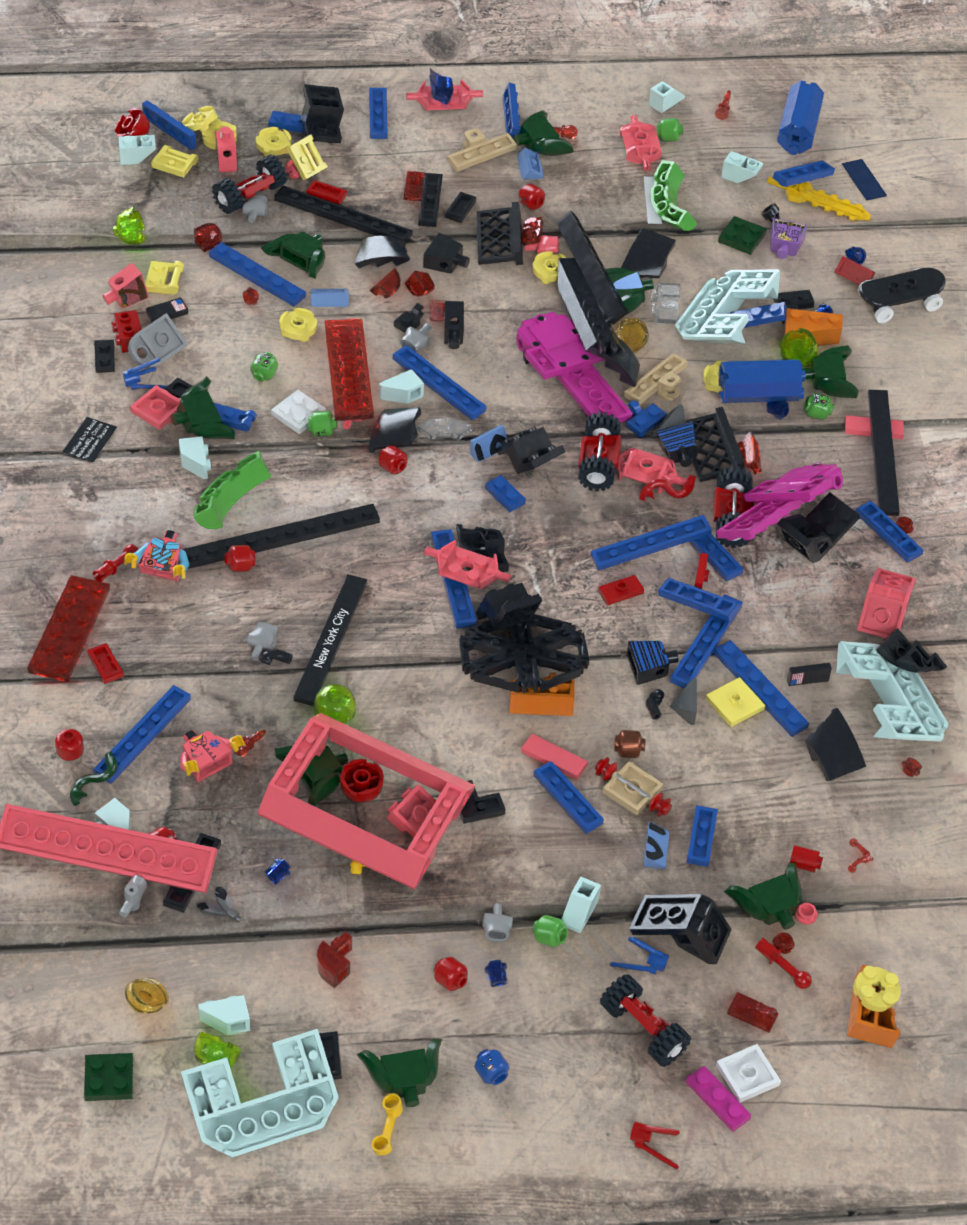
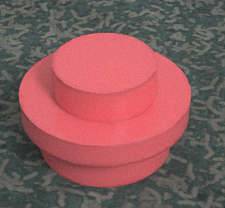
(806, 913)

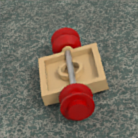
(633, 788)

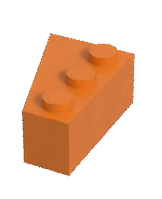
(823, 326)

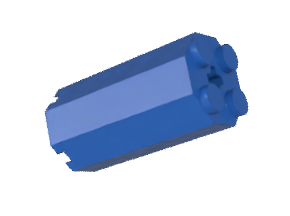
(800, 117)
(761, 381)

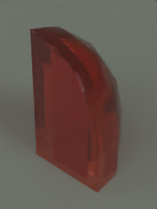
(207, 236)
(420, 284)
(388, 285)
(437, 310)

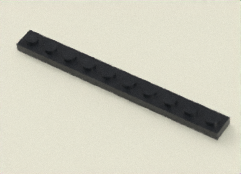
(285, 534)

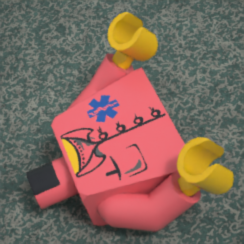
(207, 753)

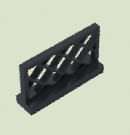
(512, 221)
(728, 444)

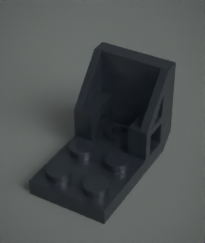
(819, 529)
(690, 920)

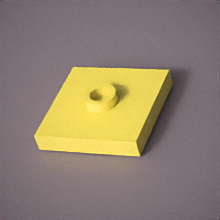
(735, 702)

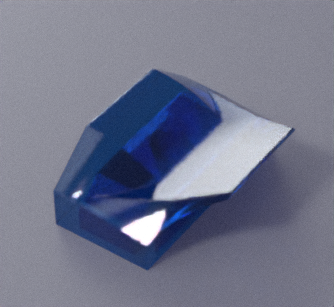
(441, 87)

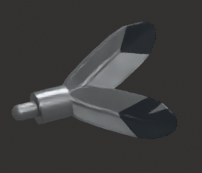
(223, 908)

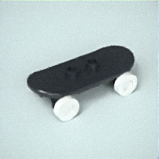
(903, 288)

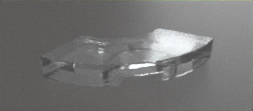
(444, 427)

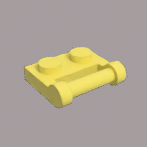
(302, 158)
(174, 161)
(158, 276)

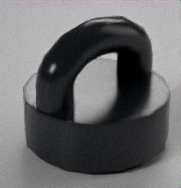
(770, 211)

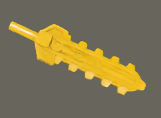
(805, 192)

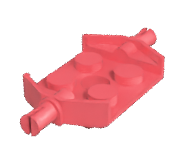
(460, 98)
(641, 150)
(662, 468)
(453, 559)

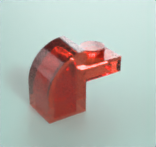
(331, 961)

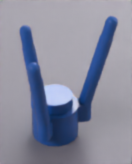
(132, 376)
(656, 959)

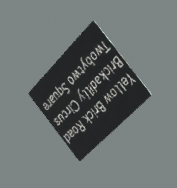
(89, 439)

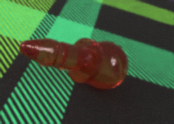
(722, 111)
(569, 132)
(249, 742)

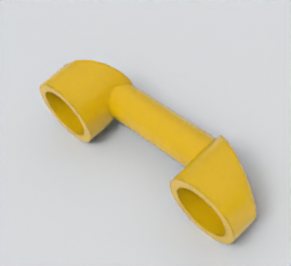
(393, 1107)

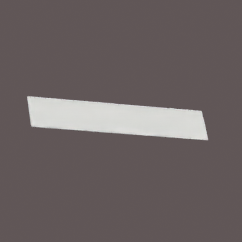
(652, 216)

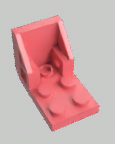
(886, 603)

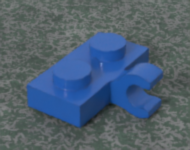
(645, 419)

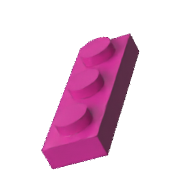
(718, 1098)

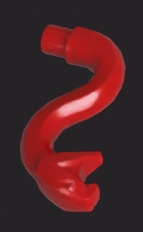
(647, 490)

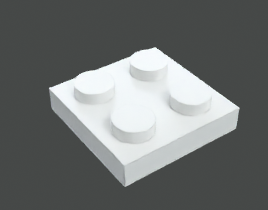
(296, 410)
(748, 1073)

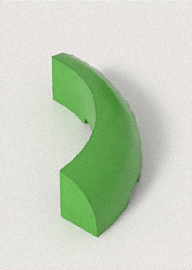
(664, 196)
(229, 489)

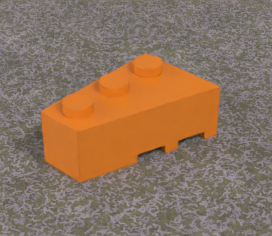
(553, 701)
(872, 1025)

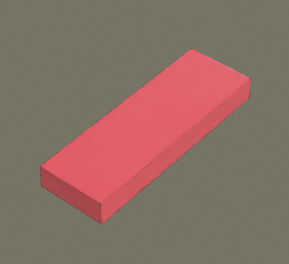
(861, 426)
(545, 752)

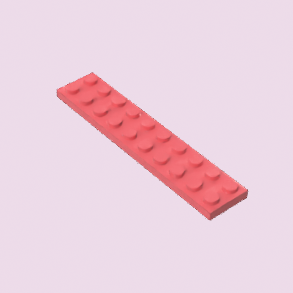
(107, 848)

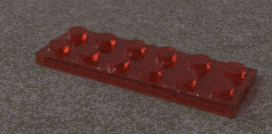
(68, 628)

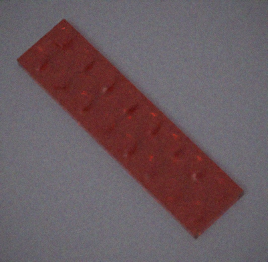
(348, 370)

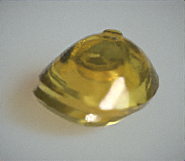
(633, 333)
(146, 995)

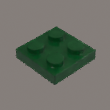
(742, 235)
(108, 1077)

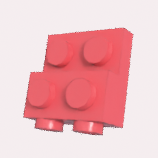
(156, 407)
(412, 810)

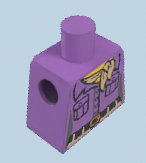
(786, 237)

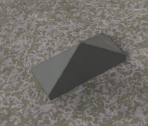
(674, 418)
(686, 703)

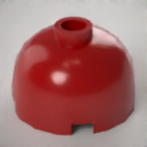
(133, 124)
(361, 780)

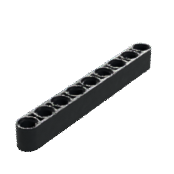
(592, 268)

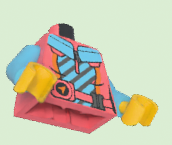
(161, 557)

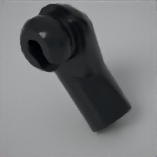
(276, 654)
(653, 703)

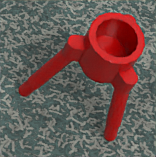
(643, 1133)

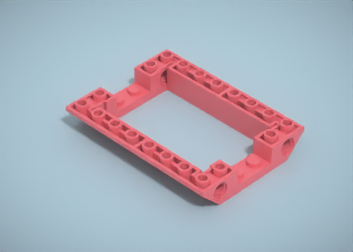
(345, 838)

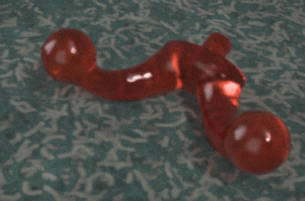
(865, 859)

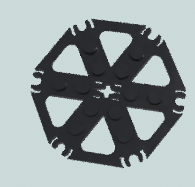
(524, 654)

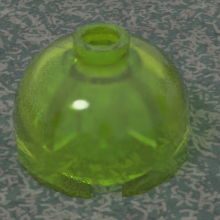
(129, 227)
(800, 346)
(335, 702)
(212, 1048)

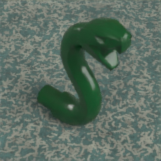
(76, 793)

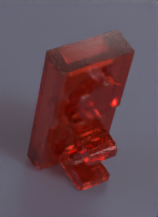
(414, 186)
(532, 230)
(750, 452)
(753, 1012)

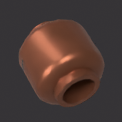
(629, 744)

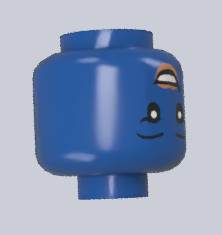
(491, 1066)

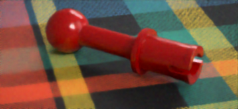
(110, 567)
(801, 978)

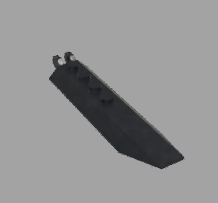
(584, 309)

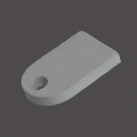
(157, 340)

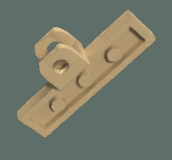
(479, 150)
(659, 380)

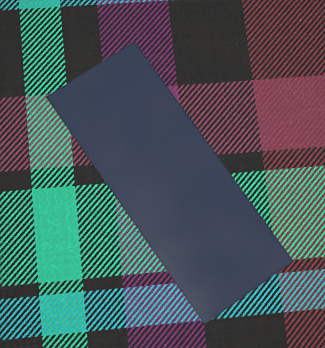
(864, 179)

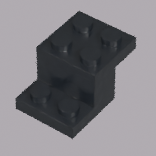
(322, 113)
(529, 449)
(508, 606)

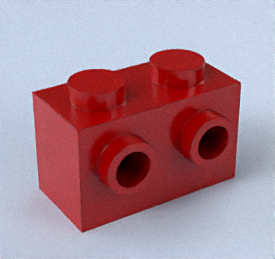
(126, 325)

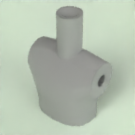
(255, 207)
(416, 338)
(262, 638)
(133, 894)
(497, 925)

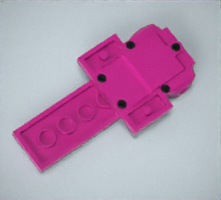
(556, 350)
(780, 497)

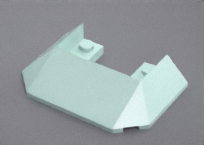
(709, 313)
(907, 704)
(267, 1120)

